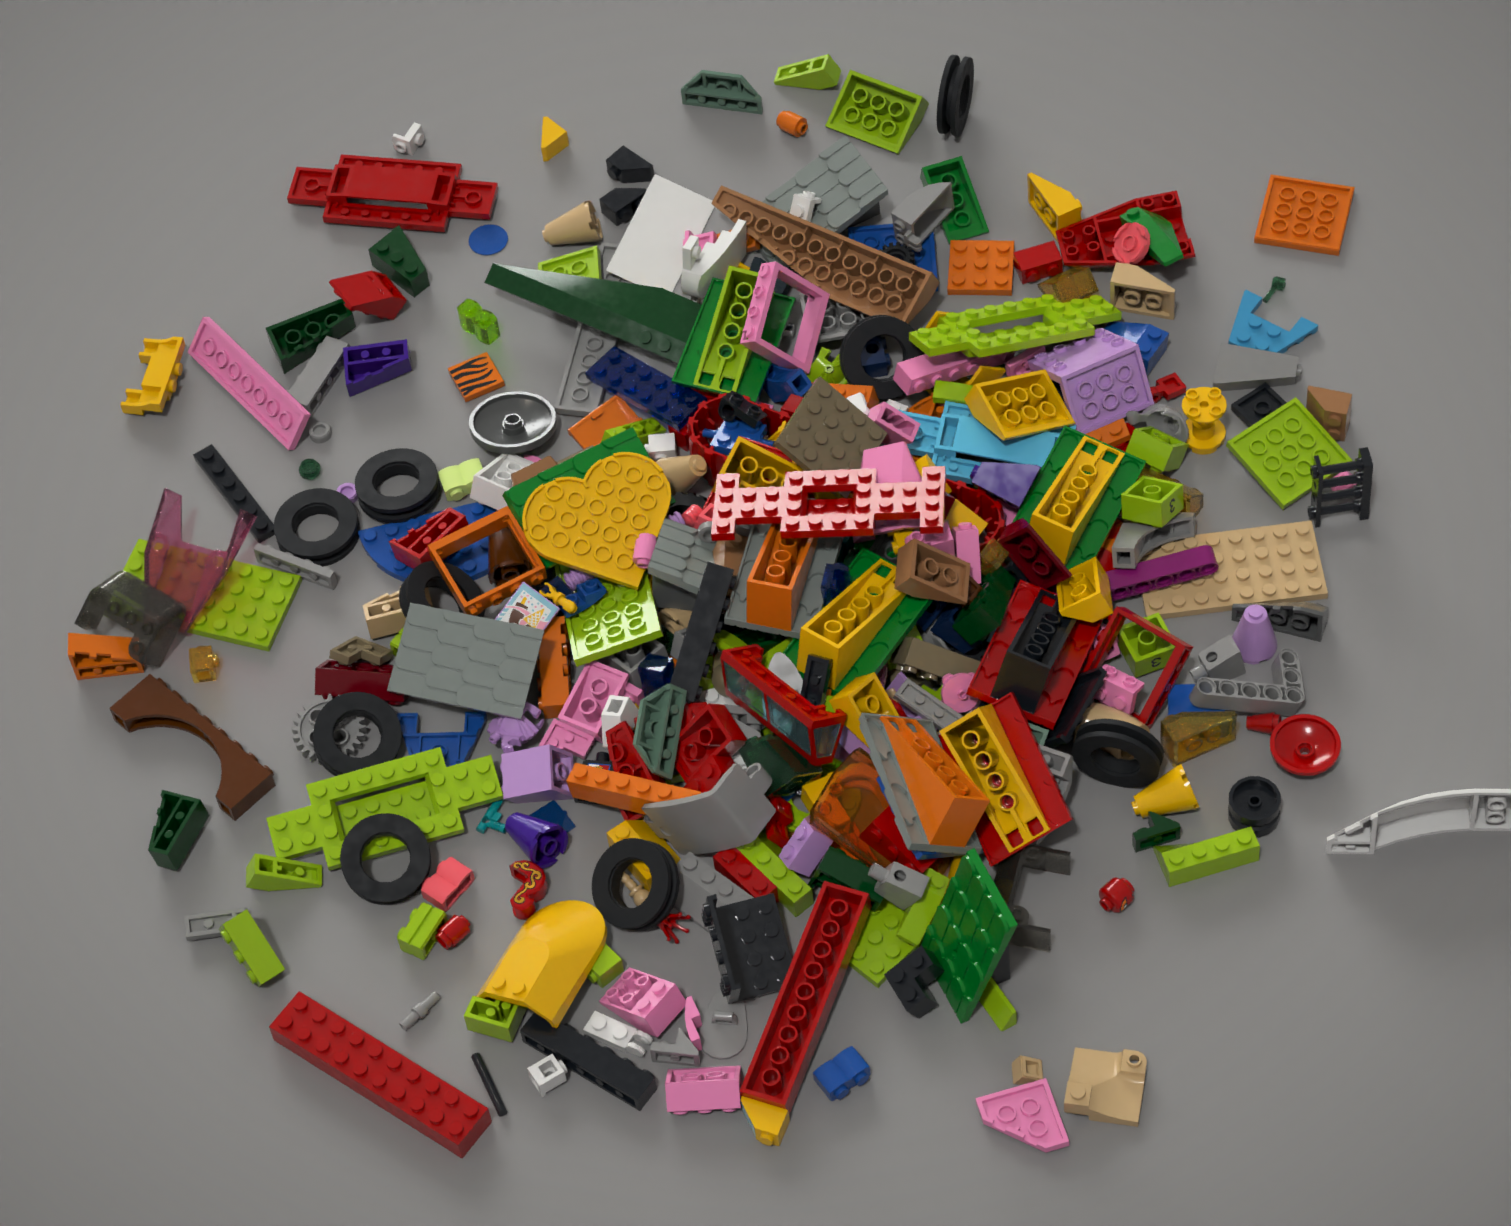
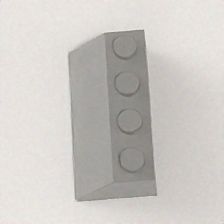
(700, 881)

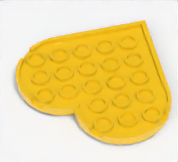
(598, 518)

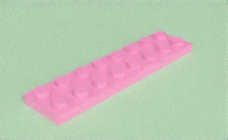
(249, 383)

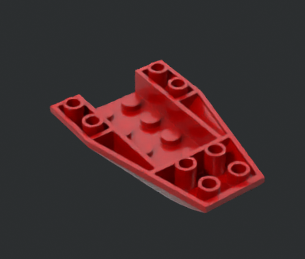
(1091, 239)

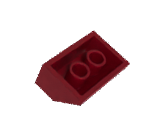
(1032, 555)

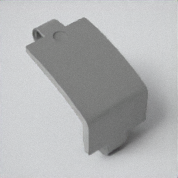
(718, 818)

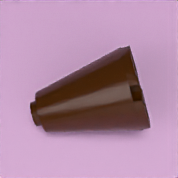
(505, 557)

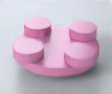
(955, 690)

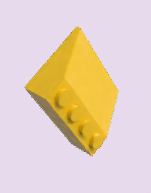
(1019, 405)

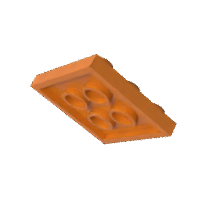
(980, 267)

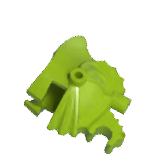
(825, 369)

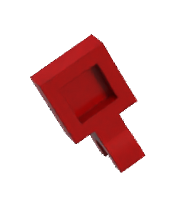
(1169, 387)

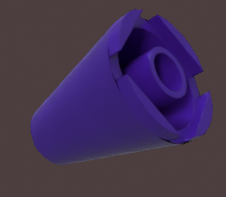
(537, 838)

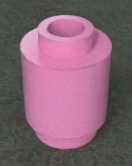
(644, 549)

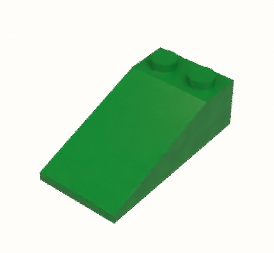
(967, 217)

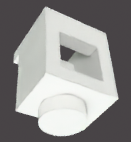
(547, 1074)

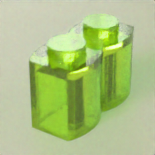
(478, 321)

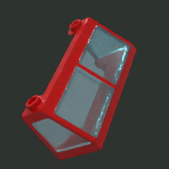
(779, 707)

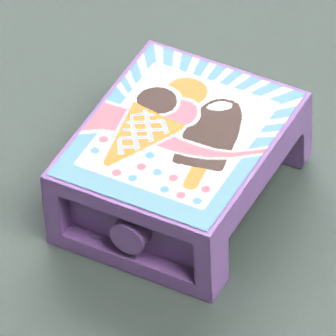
(528, 608)

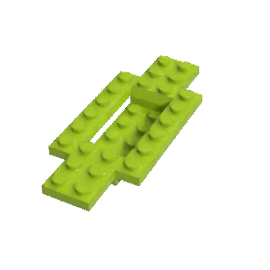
(1059, 324)
(428, 804)

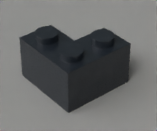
(911, 979)

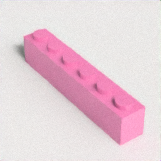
(922, 371)

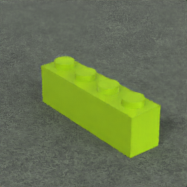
(1196, 860)
(792, 890)

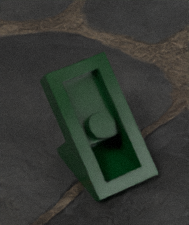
(1160, 831)

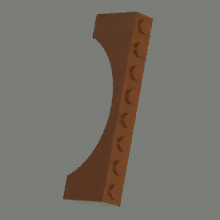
(154, 705)

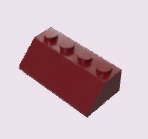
(357, 677)

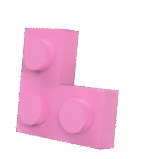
(568, 739)

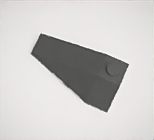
(1292, 618)

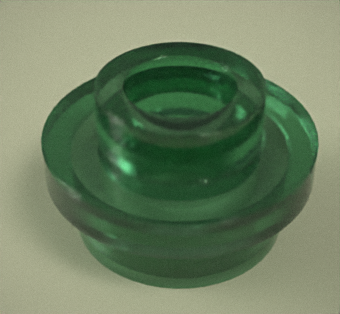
(312, 465)

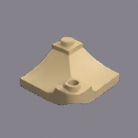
(1106, 1085)

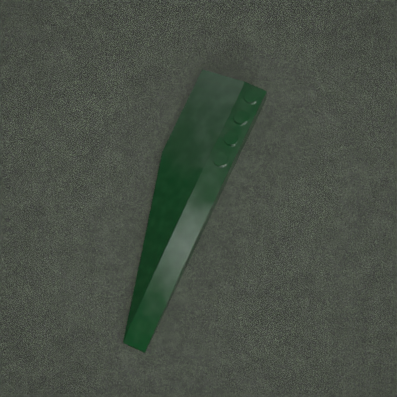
(626, 311)

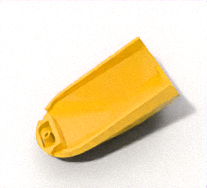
(549, 959)

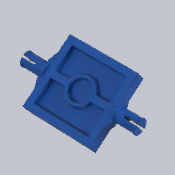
(727, 434)

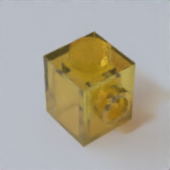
(203, 664)

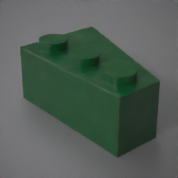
(400, 262)
(176, 828)
(847, 872)

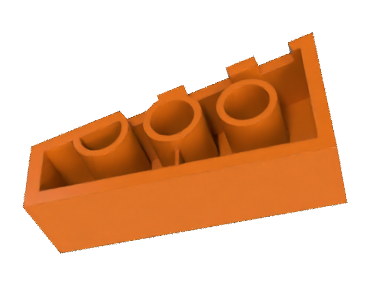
(554, 668)

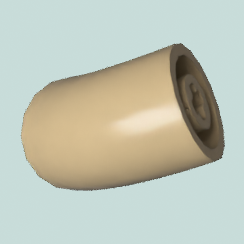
(1103, 711)

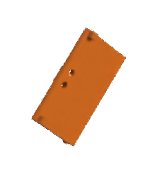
(609, 415)

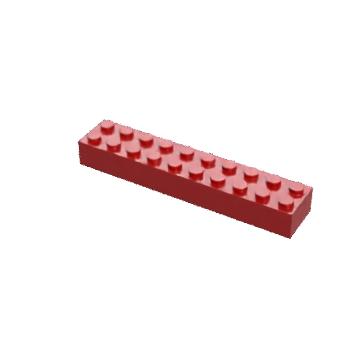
(806, 996)
(381, 1074)

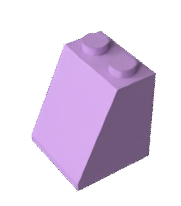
(536, 774)

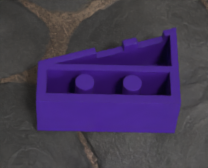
(375, 364)

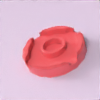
(1131, 243)

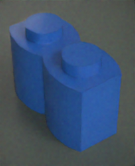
(842, 1073)

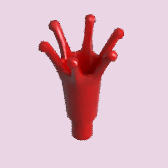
(670, 923)

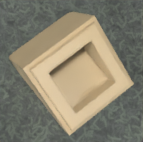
(1026, 1070)

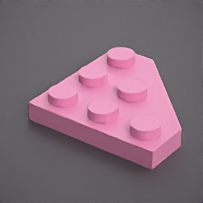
(1026, 1115)

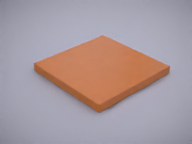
(1304, 215)

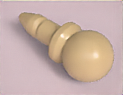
(637, 892)

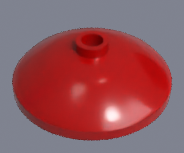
(1309, 735)

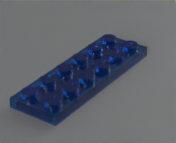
(645, 387)

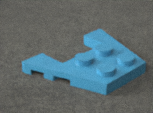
(1261, 334)

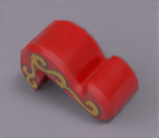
(531, 891)

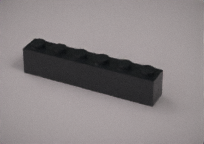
(701, 629)
(591, 1060)

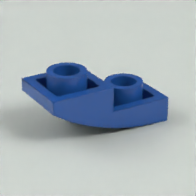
(586, 596)

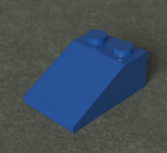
(1151, 340)

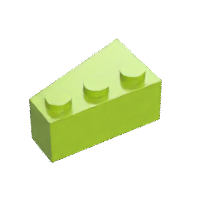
(251, 948)

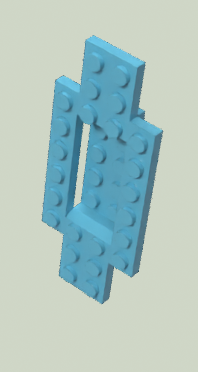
(964, 434)

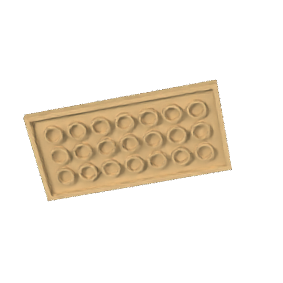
(1254, 567)

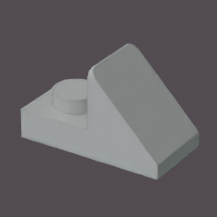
(680, 1053)

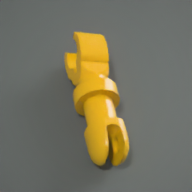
(559, 599)

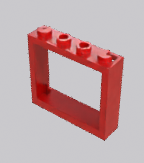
(1169, 674)

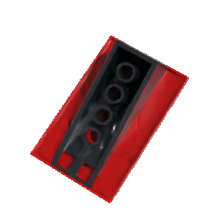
(1034, 655)

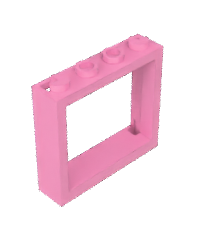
(810, 323)

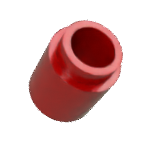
(453, 931)

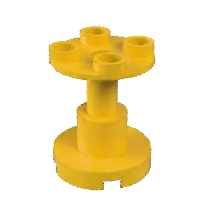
(1204, 409)

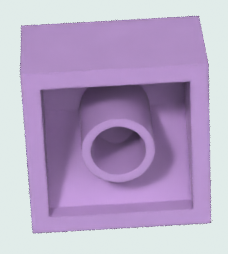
(805, 848)

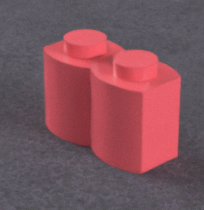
(447, 883)

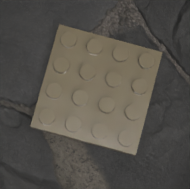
(828, 432)

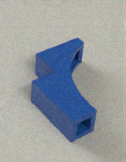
(784, 381)

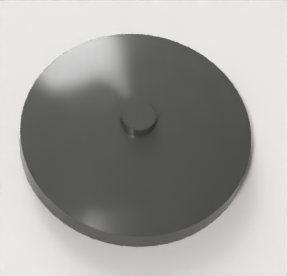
(512, 422)

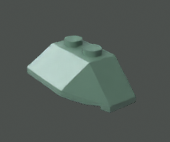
(721, 92)
(659, 729)

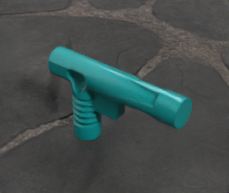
(493, 817)

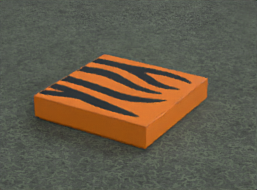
(476, 377)

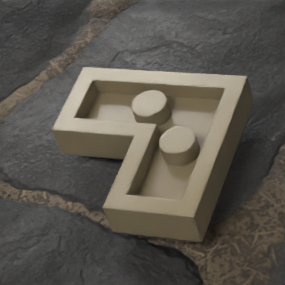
(360, 648)

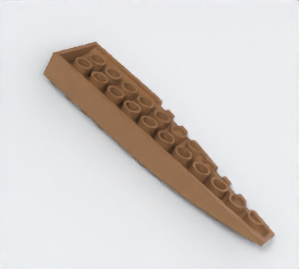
(839, 265)

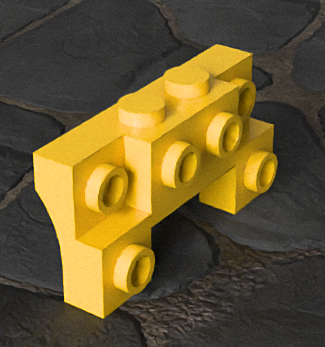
(160, 376)

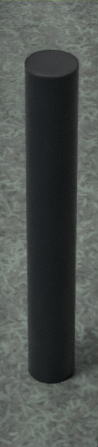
(489, 1084)

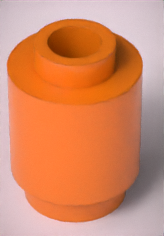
(792, 123)

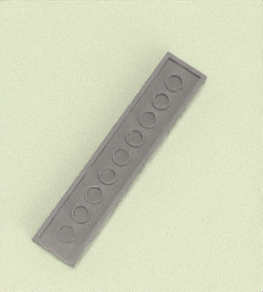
(577, 393)

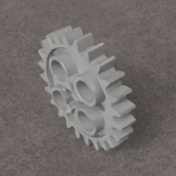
(350, 728)

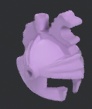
(514, 731)

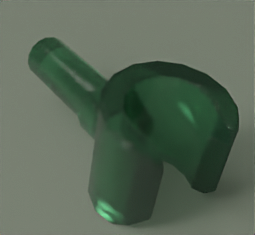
(1277, 283)

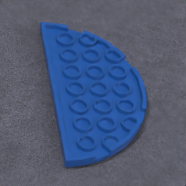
(470, 559)

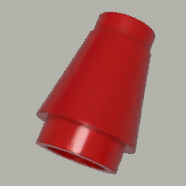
(1263, 722)

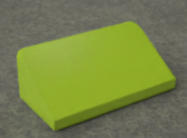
(998, 1006)

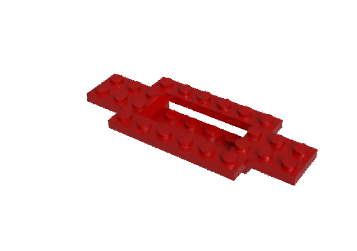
(393, 180)

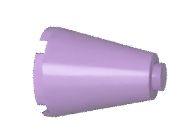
(1255, 635)

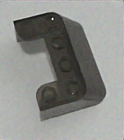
(139, 608)

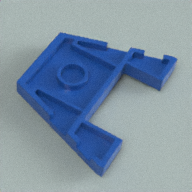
(454, 745)

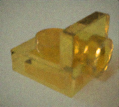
(992, 556)

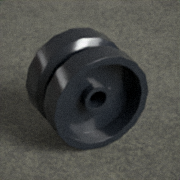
(1254, 804)

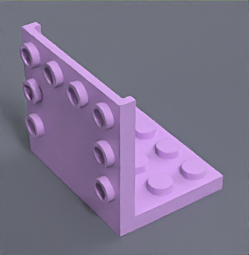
(1098, 378)

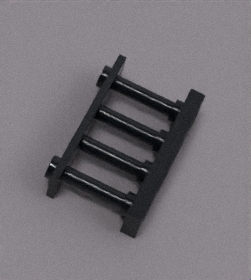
(1360, 491)

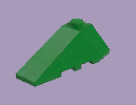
(1163, 240)

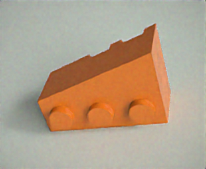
(101, 656)

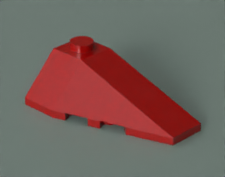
(627, 760)

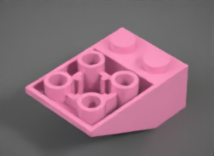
(644, 1001)

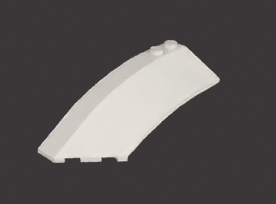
(1426, 816)

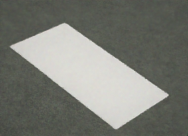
(654, 239)

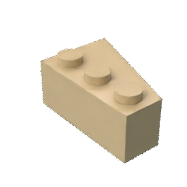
(385, 614)

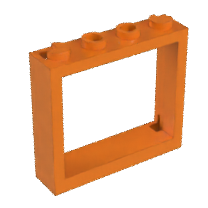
(474, 533)

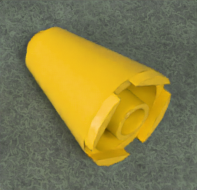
(1166, 795)

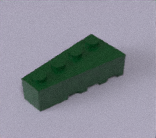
(299, 336)
(987, 608)

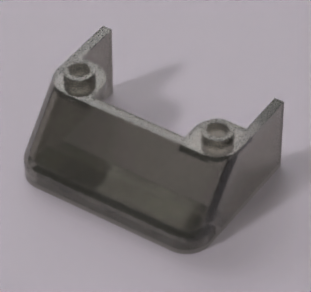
(1007, 882)

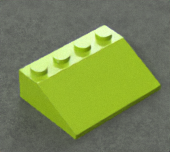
(876, 112)

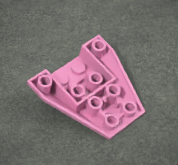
(893, 465)

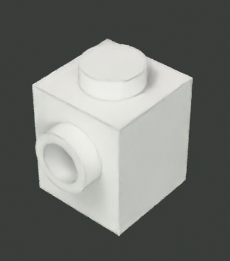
(661, 446)

